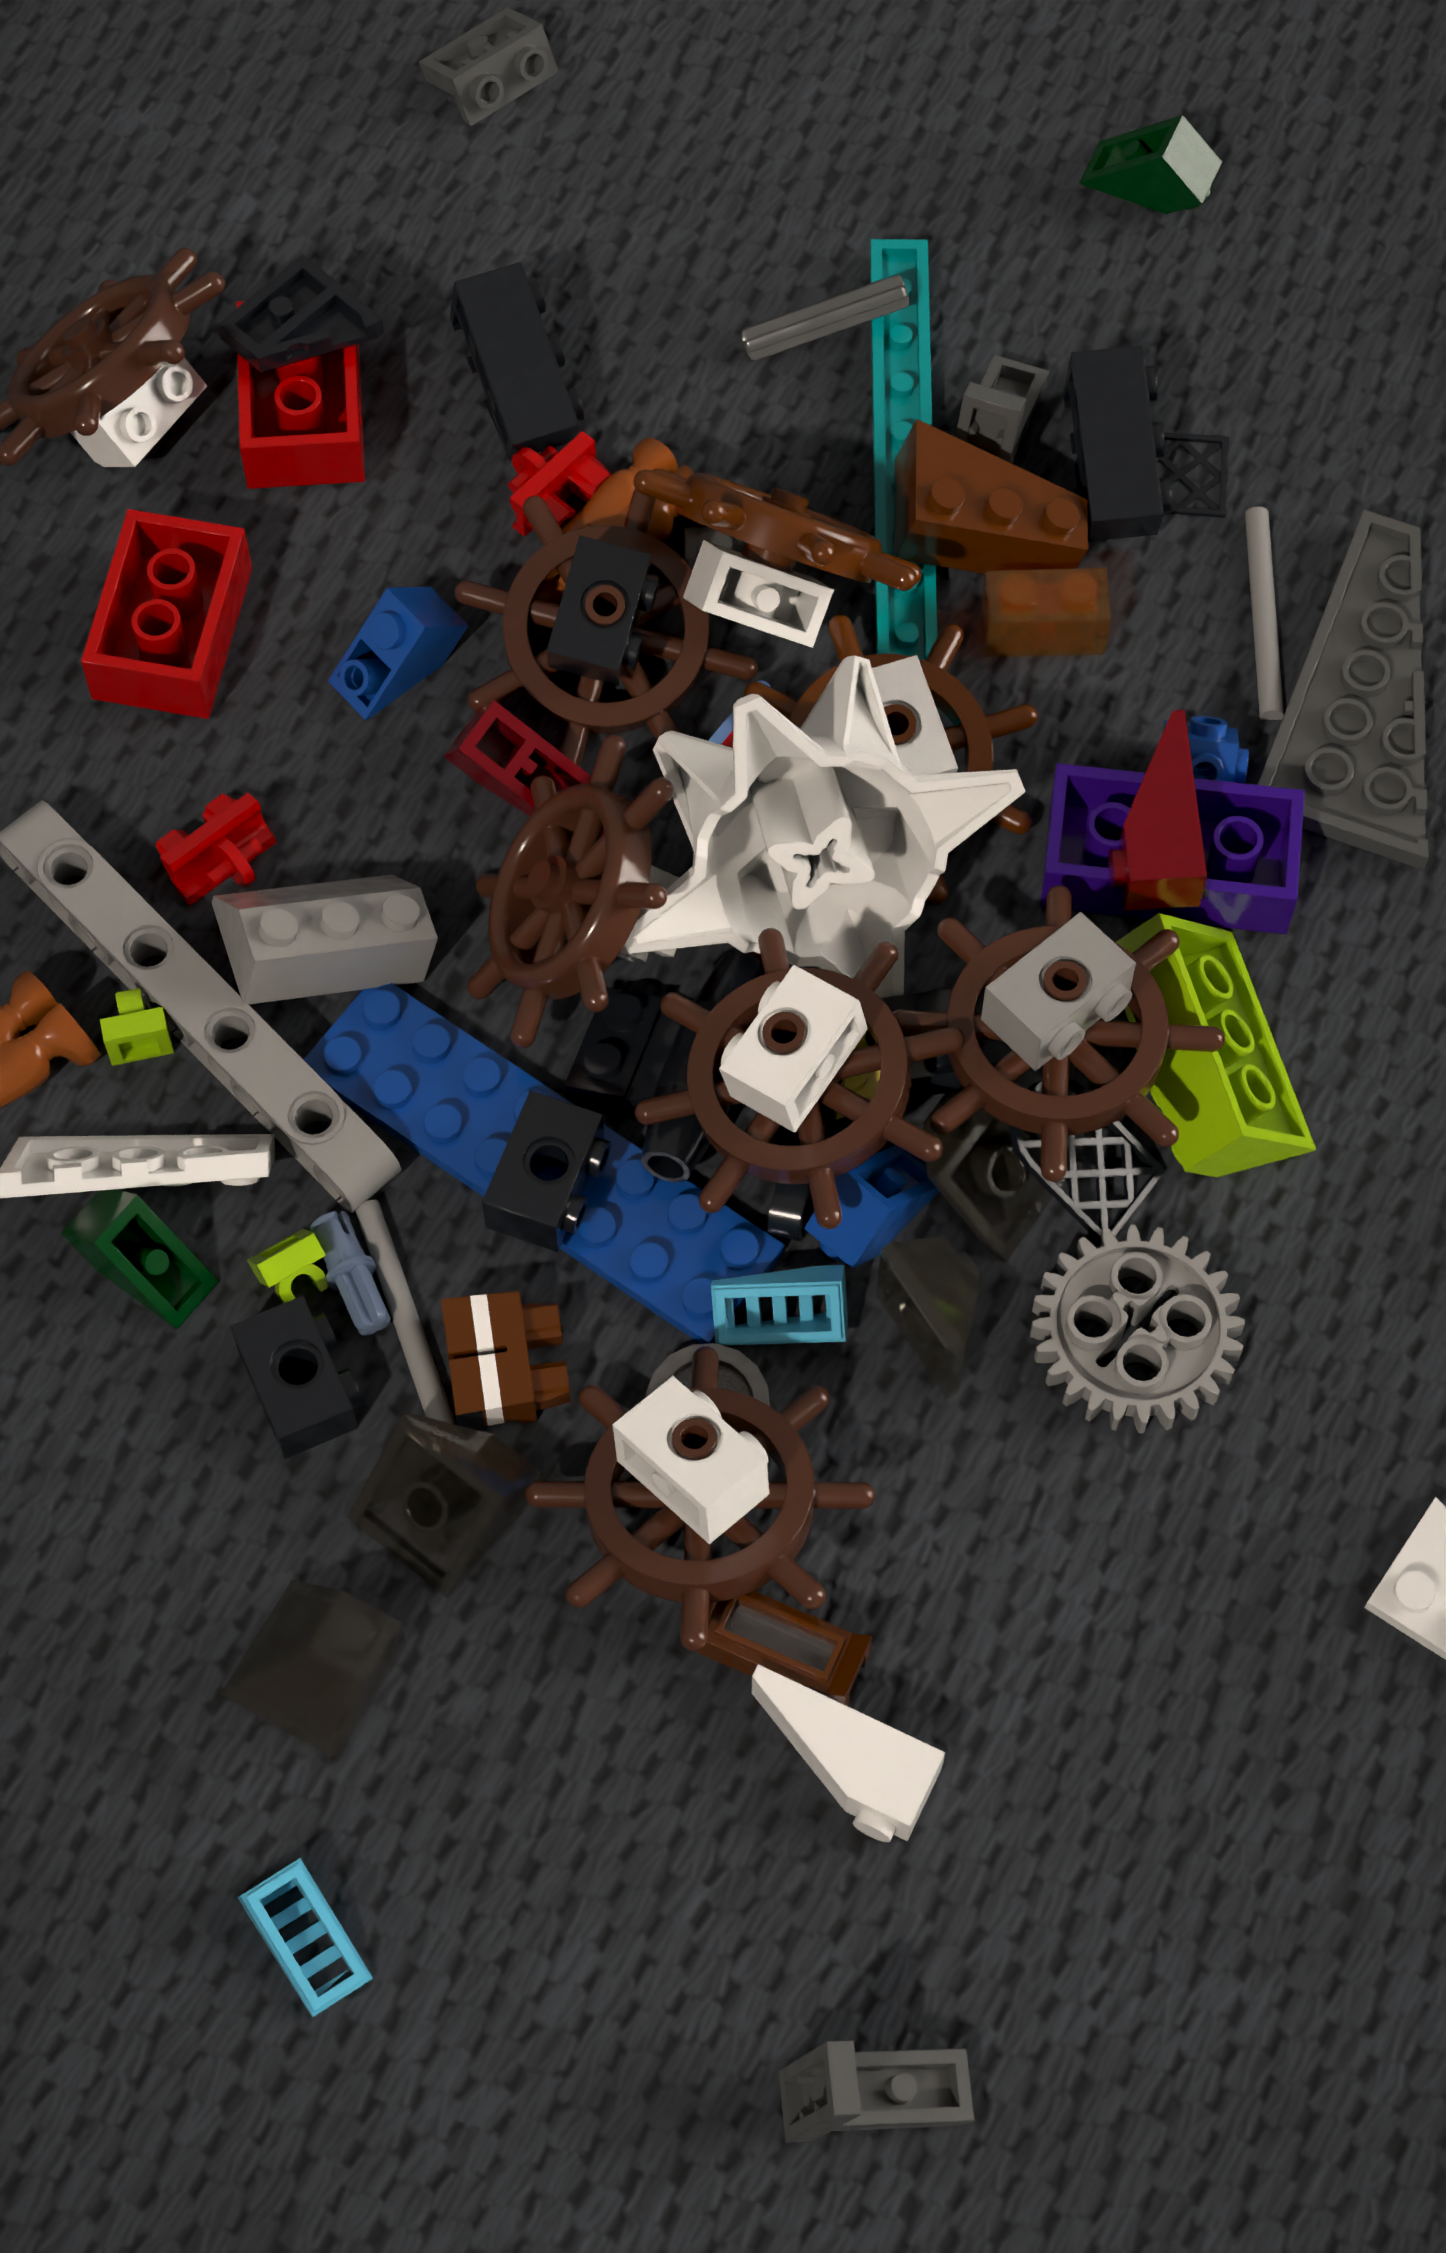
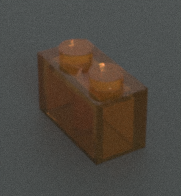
(1045, 612)

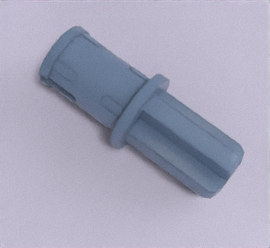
(351, 1272)

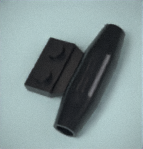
(643, 1054)

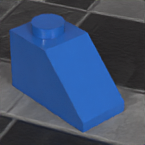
(875, 1205)

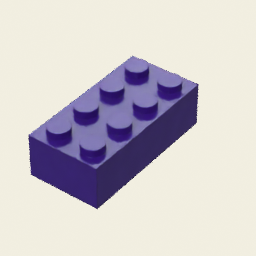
(1246, 836)

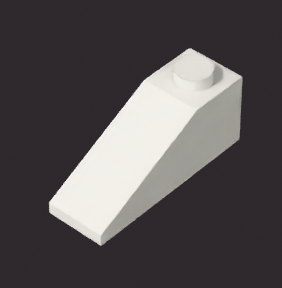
(861, 1761)

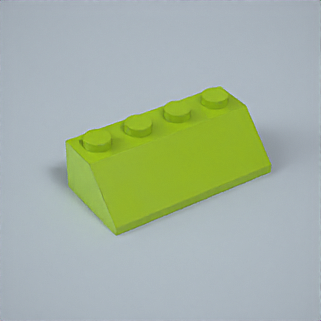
(1229, 1103)

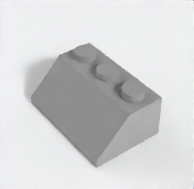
(326, 937)

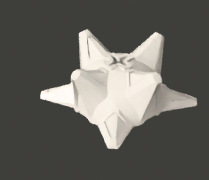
(812, 831)

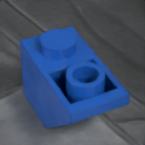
(397, 648)

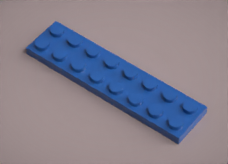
(459, 1109)

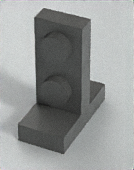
(1001, 407)
(873, 2090)

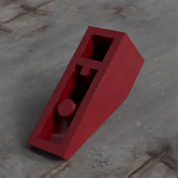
(509, 755)
(1161, 839)

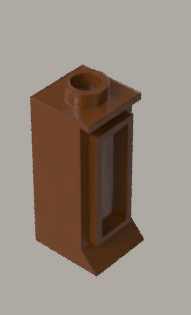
(787, 1641)

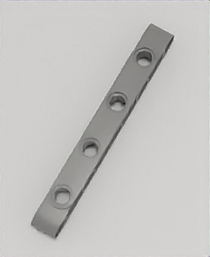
(200, 1005)

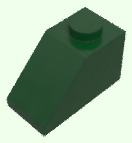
(1155, 166)
(140, 1255)

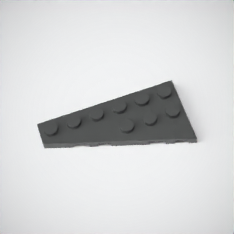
(1360, 703)

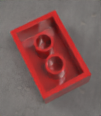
(302, 421)
(167, 614)

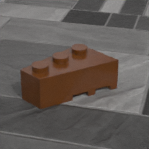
(980, 511)

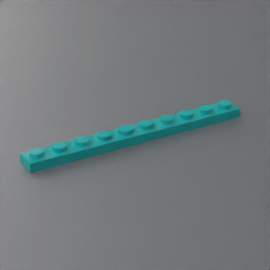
(900, 396)

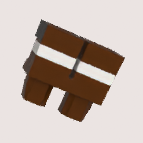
(490, 1358)

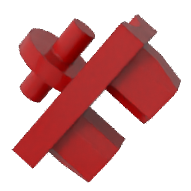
(555, 478)
(218, 849)

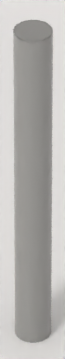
(1264, 614)
(403, 1312)

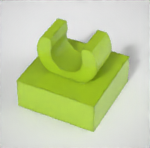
(135, 1031)
(288, 1259)

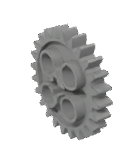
(1181, 1364)

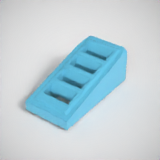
(800, 1282)
(273, 1887)

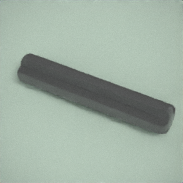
(825, 317)

